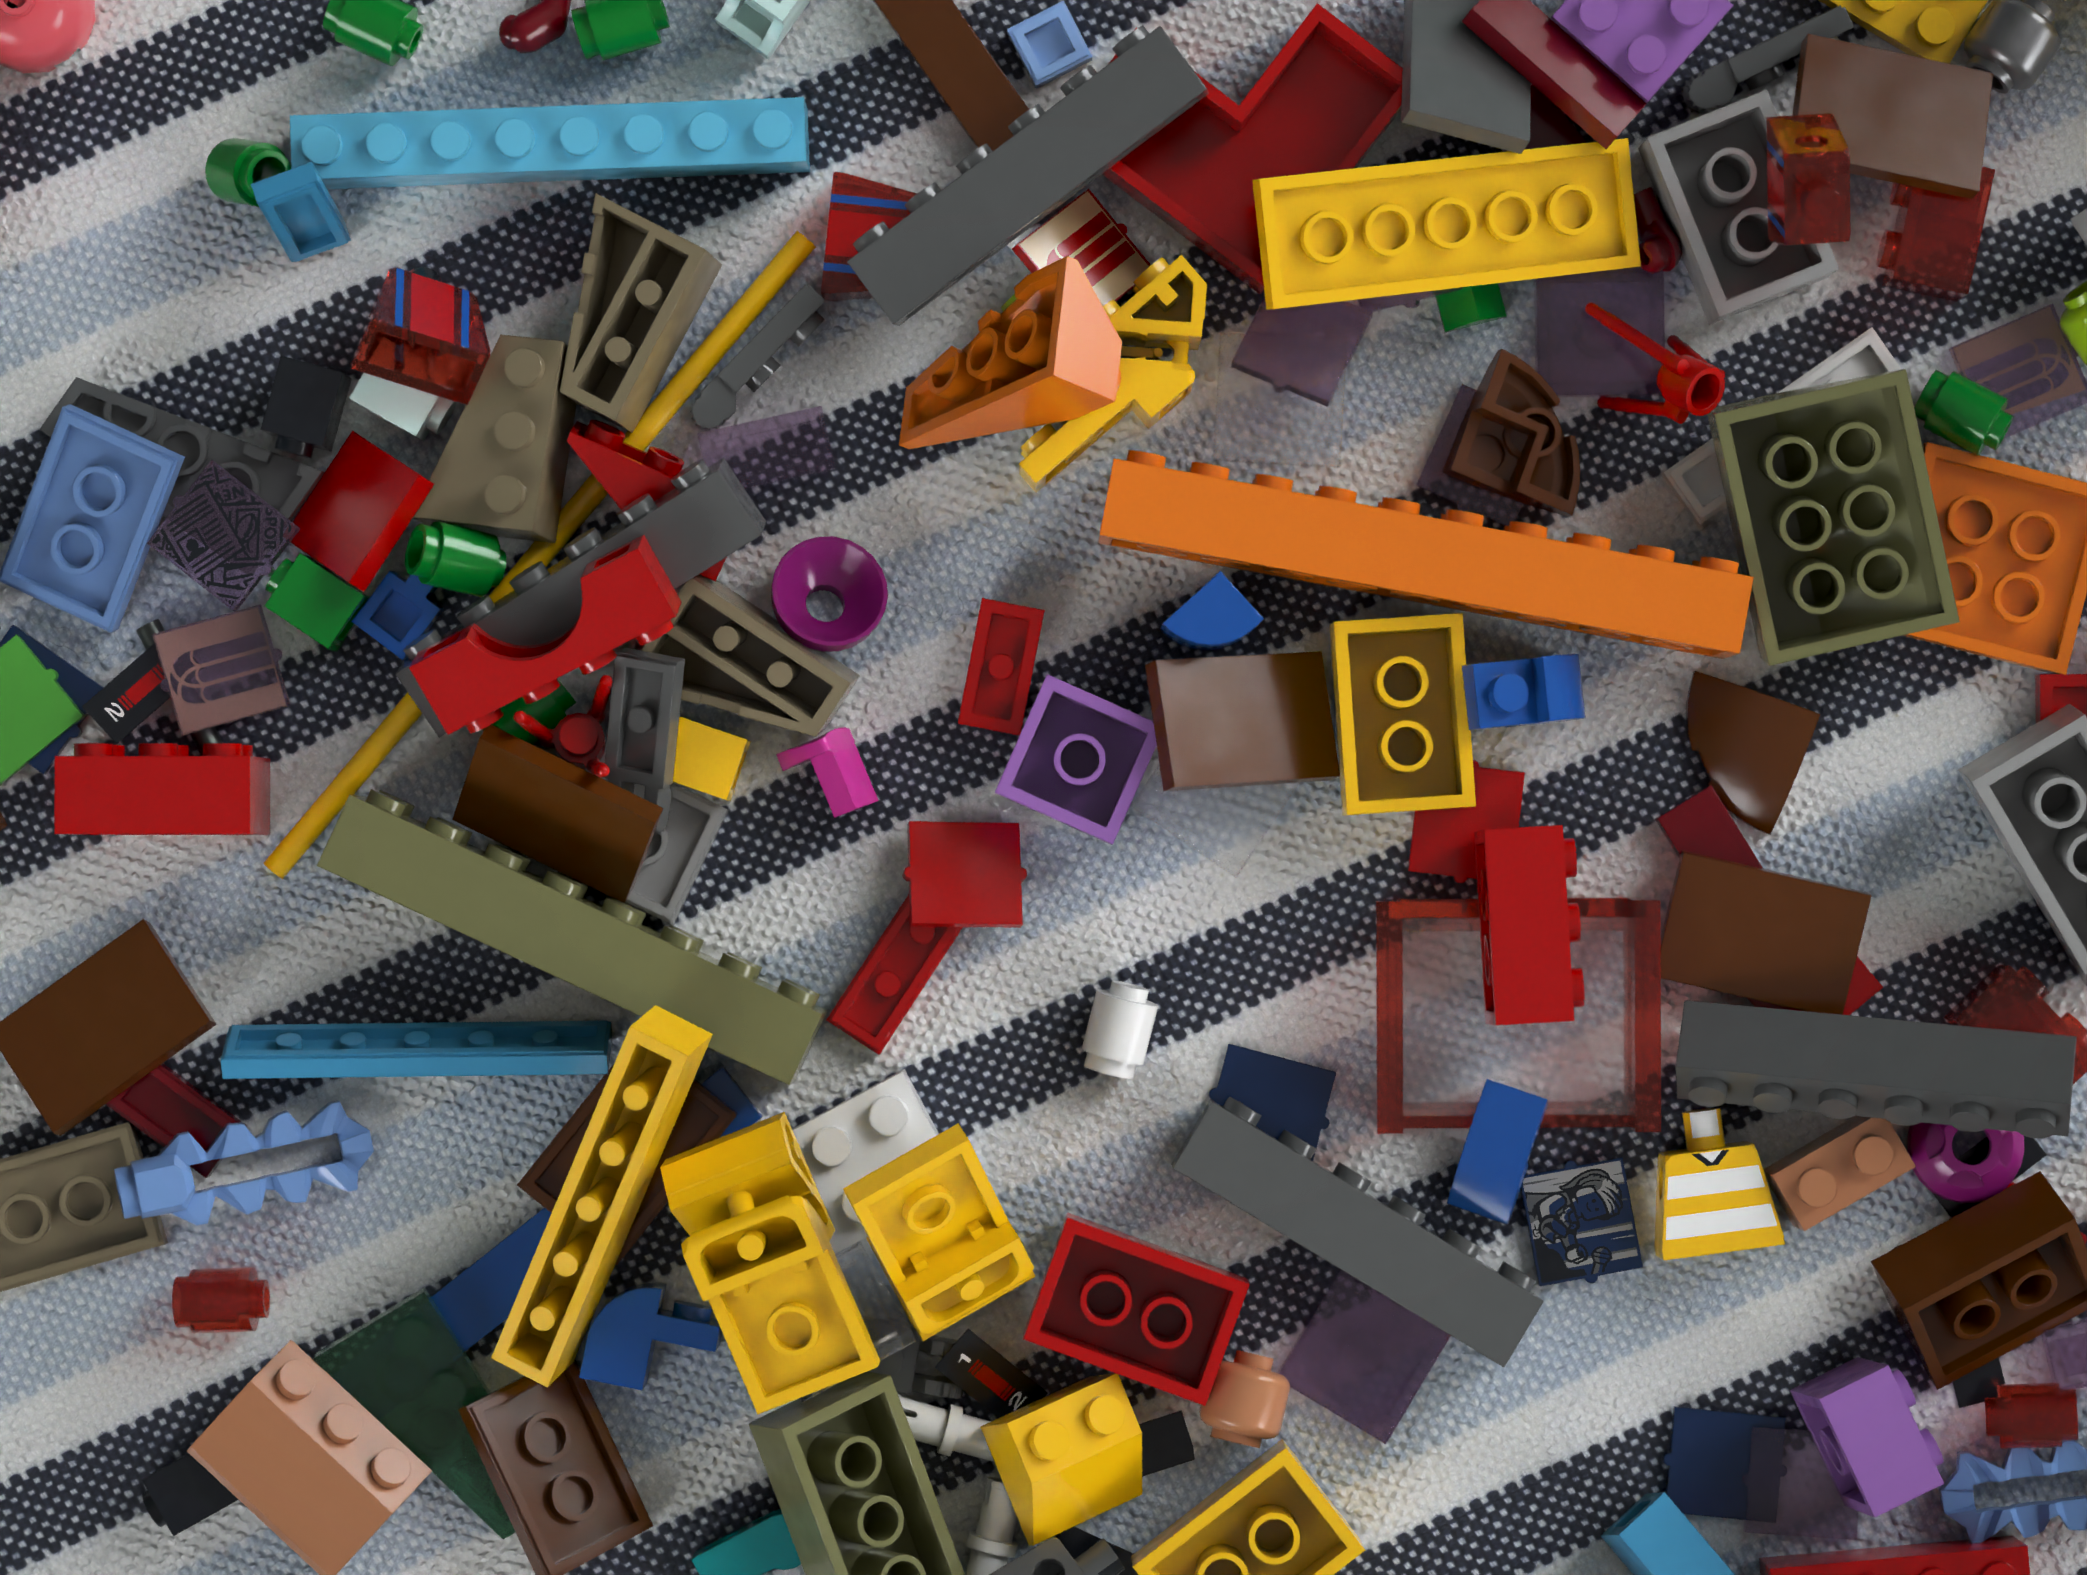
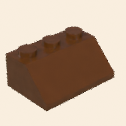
(1987, 1279)

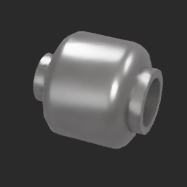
(2013, 43)

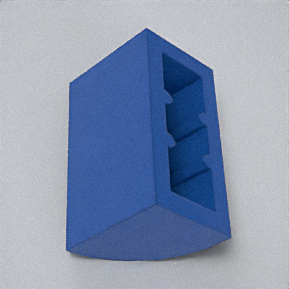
(1212, 617)

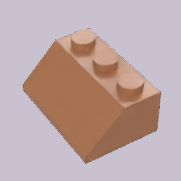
(309, 1460)

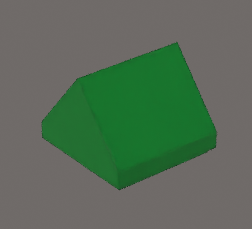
(1470, 306)

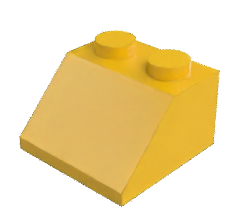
(1068, 1456)

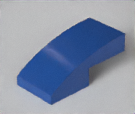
(1497, 1151)

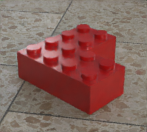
(1306, 114)

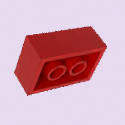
(162, 790)
(1527, 925)
(1136, 1309)

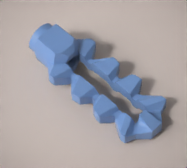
(167, 1186)
(2027, 1517)

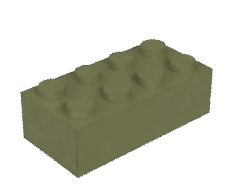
(855, 1483)

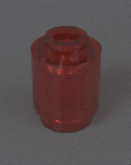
(220, 1300)
(2032, 1415)

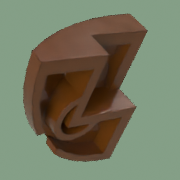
(1516, 441)
(1747, 746)

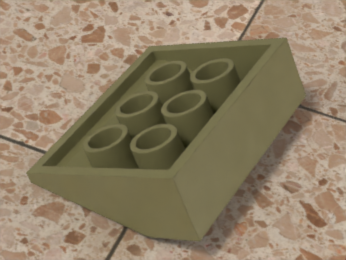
(1833, 516)

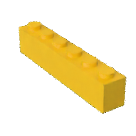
(601, 1195)

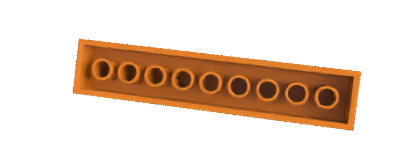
(1426, 558)

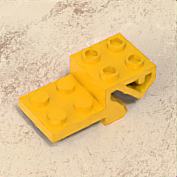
(1161, 314)
(939, 1232)
(768, 1262)

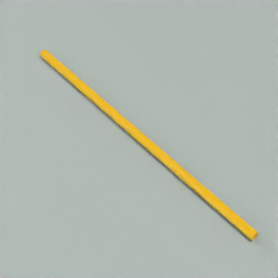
(570, 520)

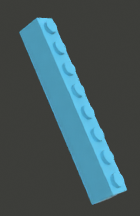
(554, 143)

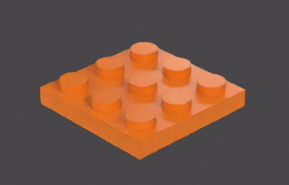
(2011, 558)

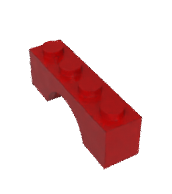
(476, 674)

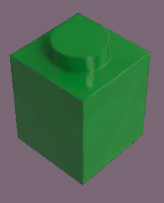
(314, 600)

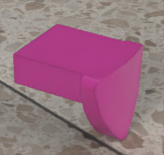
(837, 769)

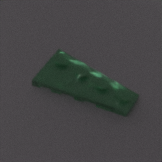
(414, 1381)

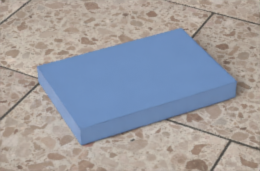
(90, 518)

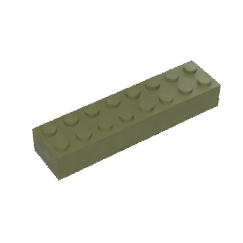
(570, 936)

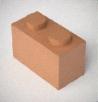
(1837, 1169)

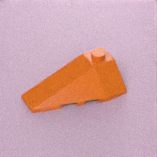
(1026, 368)

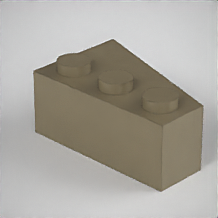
(631, 312)
(509, 447)
(748, 663)

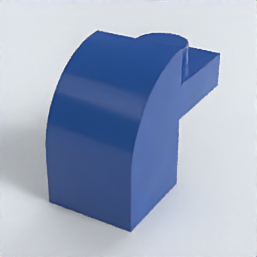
(1523, 692)
(626, 1331)

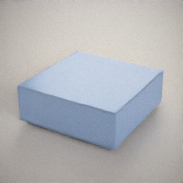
(1049, 44)

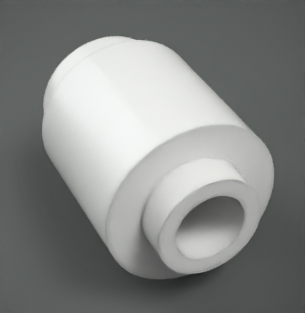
(1119, 1029)

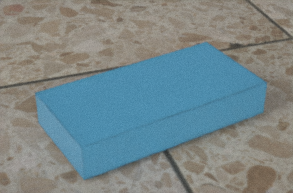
(301, 212)

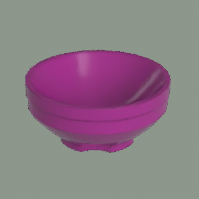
(834, 567)
(1958, 1182)

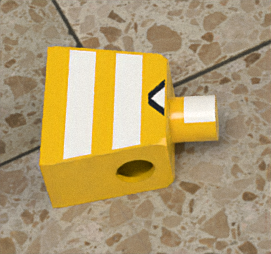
(1712, 1194)

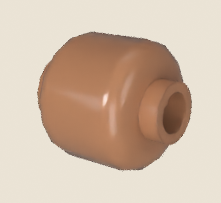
(1246, 1400)

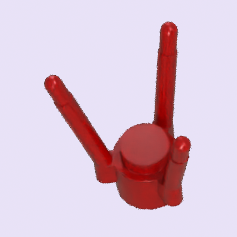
(1684, 379)
(578, 735)

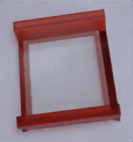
(1440, 1051)

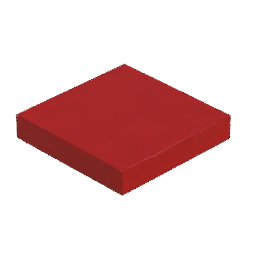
(359, 510)

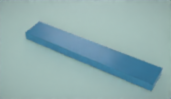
(417, 1049)

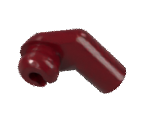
(535, 26)
(1659, 245)

